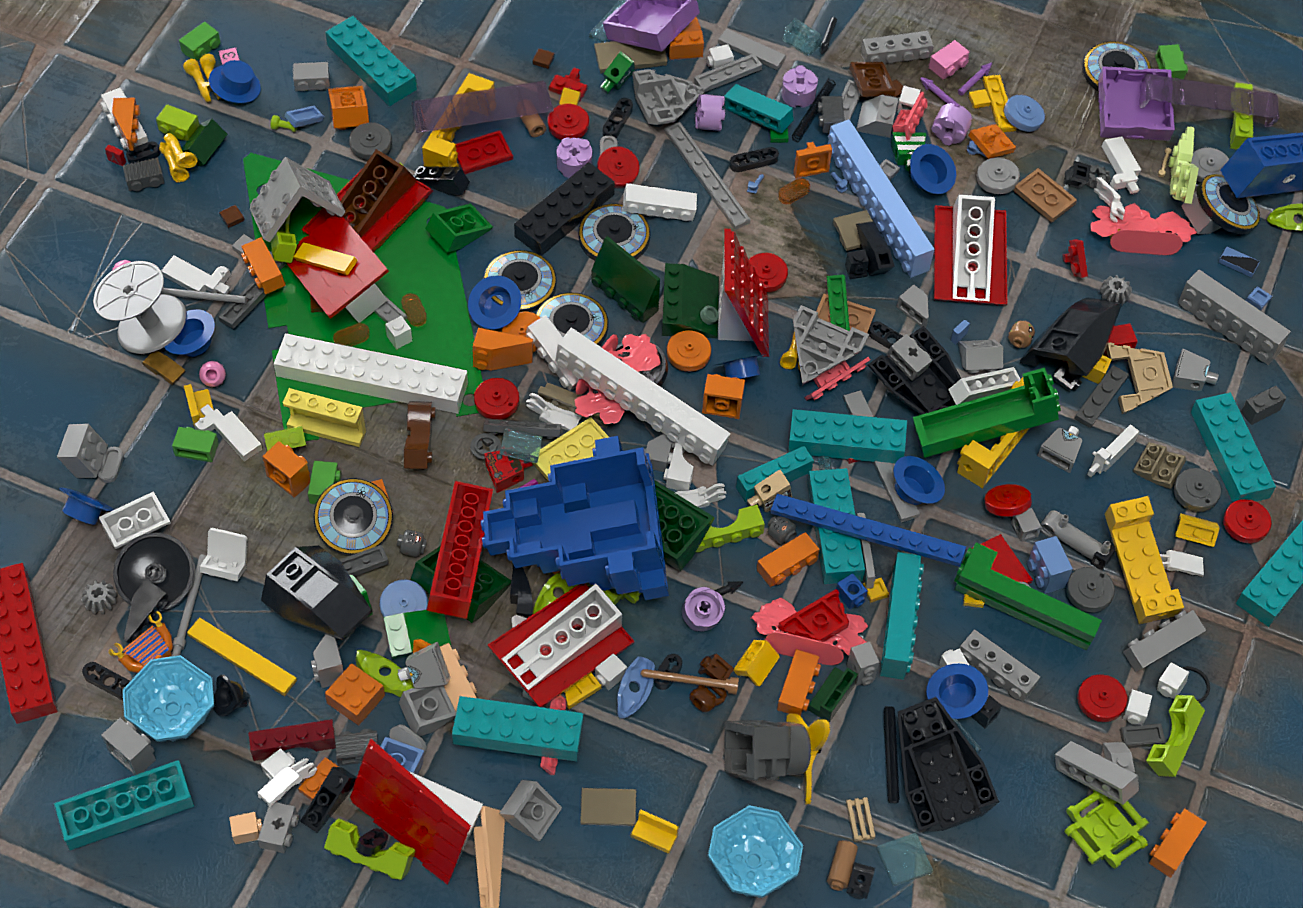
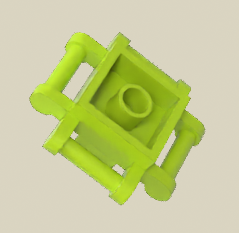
(1105, 829)

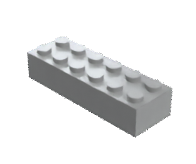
(1234, 317)

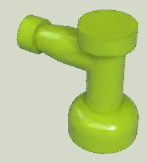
(276, 122)

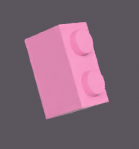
(949, 60)

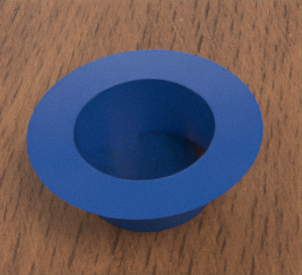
(235, 82)
(932, 169)
(486, 311)
(195, 335)
(742, 368)
(917, 481)
(83, 506)
(959, 689)

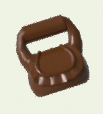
(705, 700)

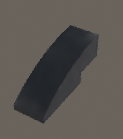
(521, 593)

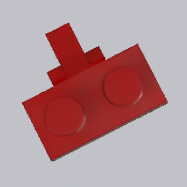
(570, 82)
(1077, 258)

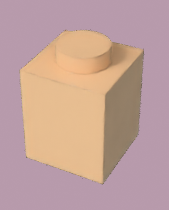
(245, 827)

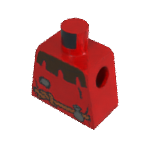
(505, 470)

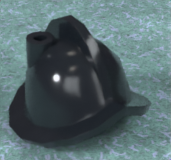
(228, 696)

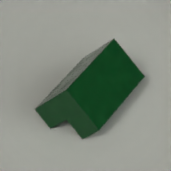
(205, 141)
(833, 693)

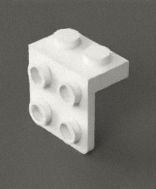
(225, 554)

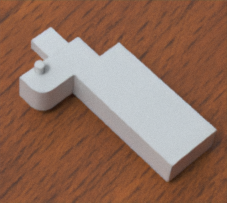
(1123, 163)
(196, 279)
(232, 431)
(1107, 457)

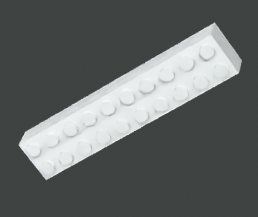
(370, 373)
(641, 397)

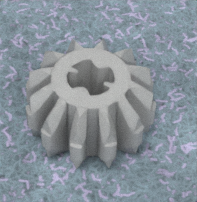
(1116, 290)
(99, 597)

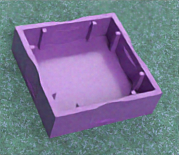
(650, 22)
(1121, 110)

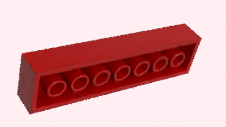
(459, 550)
(22, 649)

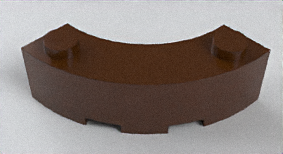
(418, 443)

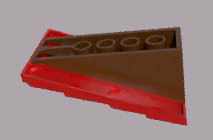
(377, 200)

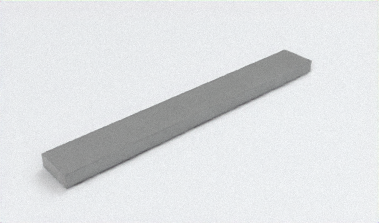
(707, 175)
(858, 406)

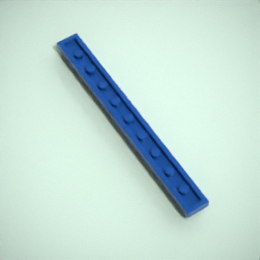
(868, 530)

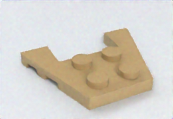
(1148, 373)

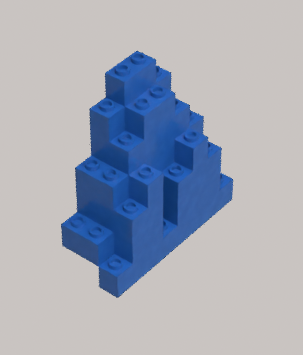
(588, 522)

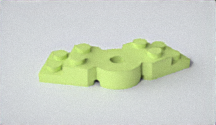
(1182, 171)

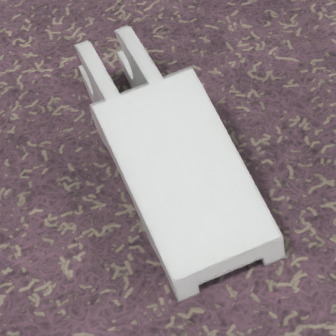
(1111, 197)
(553, 414)
(703, 497)
(1182, 562)
(285, 780)

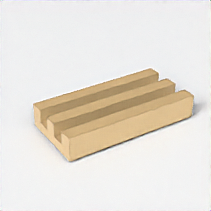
(857, 803)

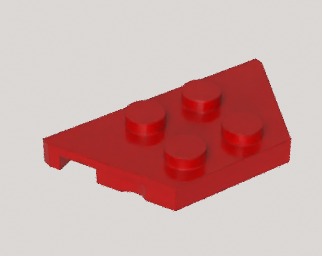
(818, 620)

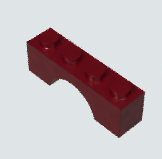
(312, 735)

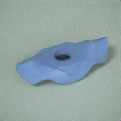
(628, 701)

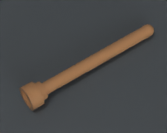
(729, 685)

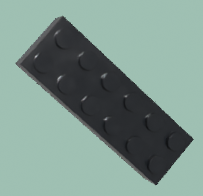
(564, 209)

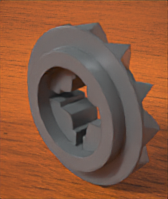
(1101, 173)
(487, 439)

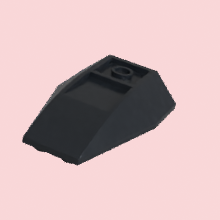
(1077, 336)
(929, 389)
(315, 592)
(941, 769)

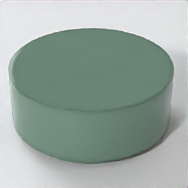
(709, 315)

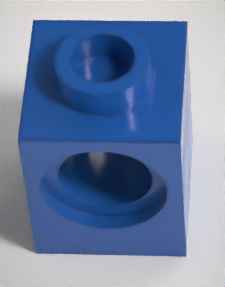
(849, 584)

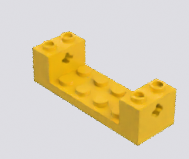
(438, 149)
(980, 463)
(1142, 561)

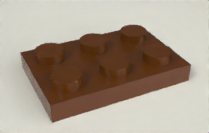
(872, 79)

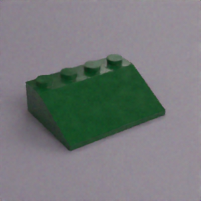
(626, 281)
(685, 295)
(681, 526)
(487, 587)

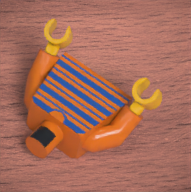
(151, 644)

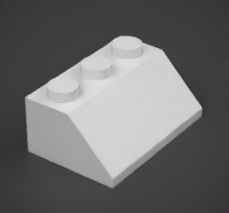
(133, 520)

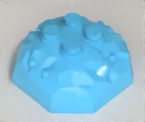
(168, 698)
(755, 851)

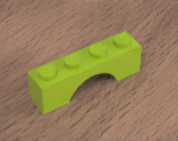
(1242, 124)
(283, 243)
(748, 524)
(1185, 718)
(393, 861)

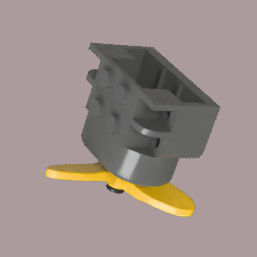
(774, 748)

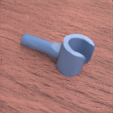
(972, 149)
(841, 184)
(753, 186)

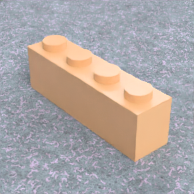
(458, 683)

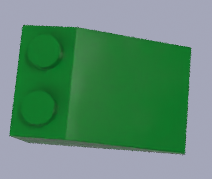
(457, 226)
(410, 626)

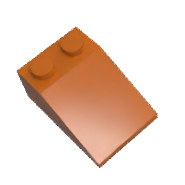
(687, 43)
(348, 106)
(500, 350)

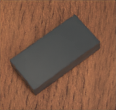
(1142, 735)

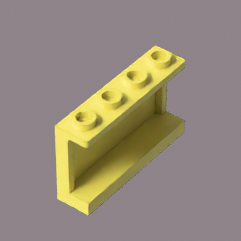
(325, 417)

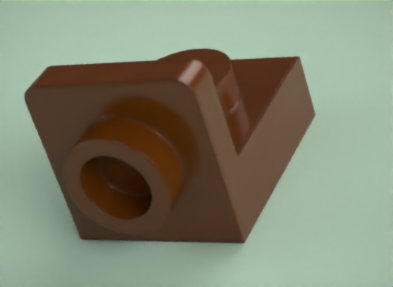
(715, 667)

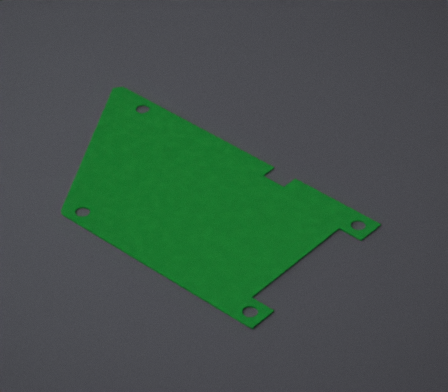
(415, 266)

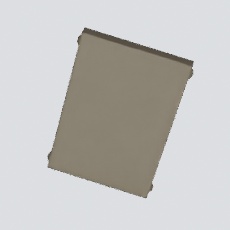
(608, 806)

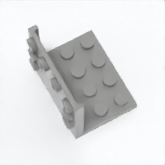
(284, 191)

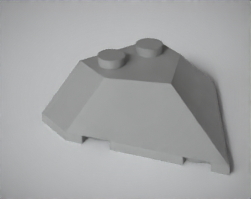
(665, 96)
(823, 344)

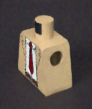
(768, 489)

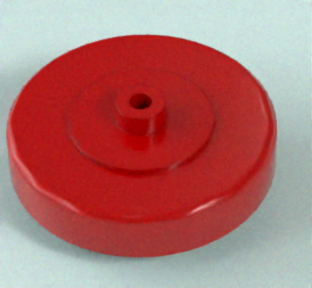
(568, 121)
(619, 165)
(770, 270)
(496, 398)
(1008, 500)
(1247, 521)
(1102, 698)

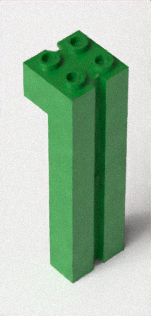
(990, 415)
(1021, 601)

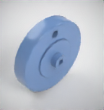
(1024, 113)
(403, 597)

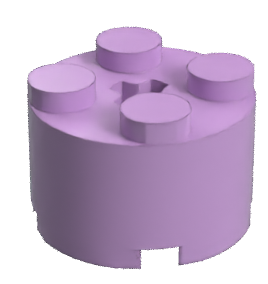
(799, 87)
(709, 112)
(952, 124)
(573, 155)
(708, 599)

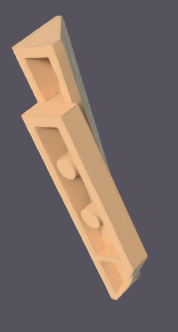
(489, 854)

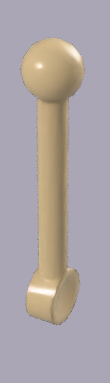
(1161, 173)

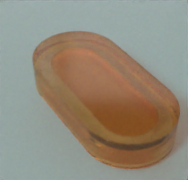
(794, 191)
(413, 309)
(352, 335)

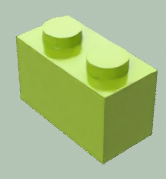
(177, 122)
(291, 436)

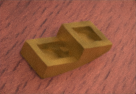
(164, 366)

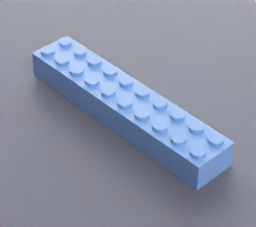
(880, 199)

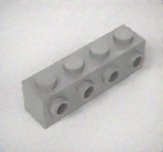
(897, 47)
(1164, 640)
(999, 666)
(1097, 772)

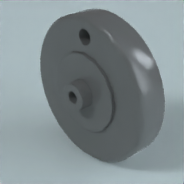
(368, 138)
(1197, 489)
(1090, 589)

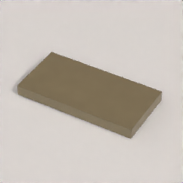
(641, 56)

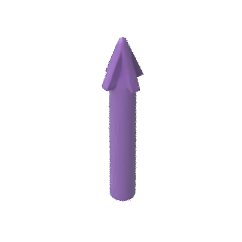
(983, 71)
(929, 85)

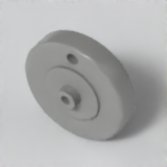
(1208, 161)
(998, 175)

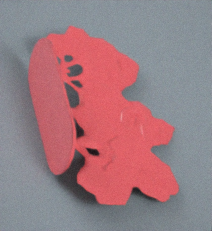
(1141, 232)
(642, 358)
(786, 643)

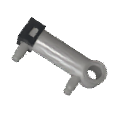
(1057, 525)

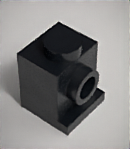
(1077, 175)
(857, 264)
(1062, 373)
(988, 712)
(863, 873)

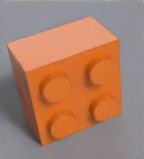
(723, 396)
(287, 468)
(355, 694)

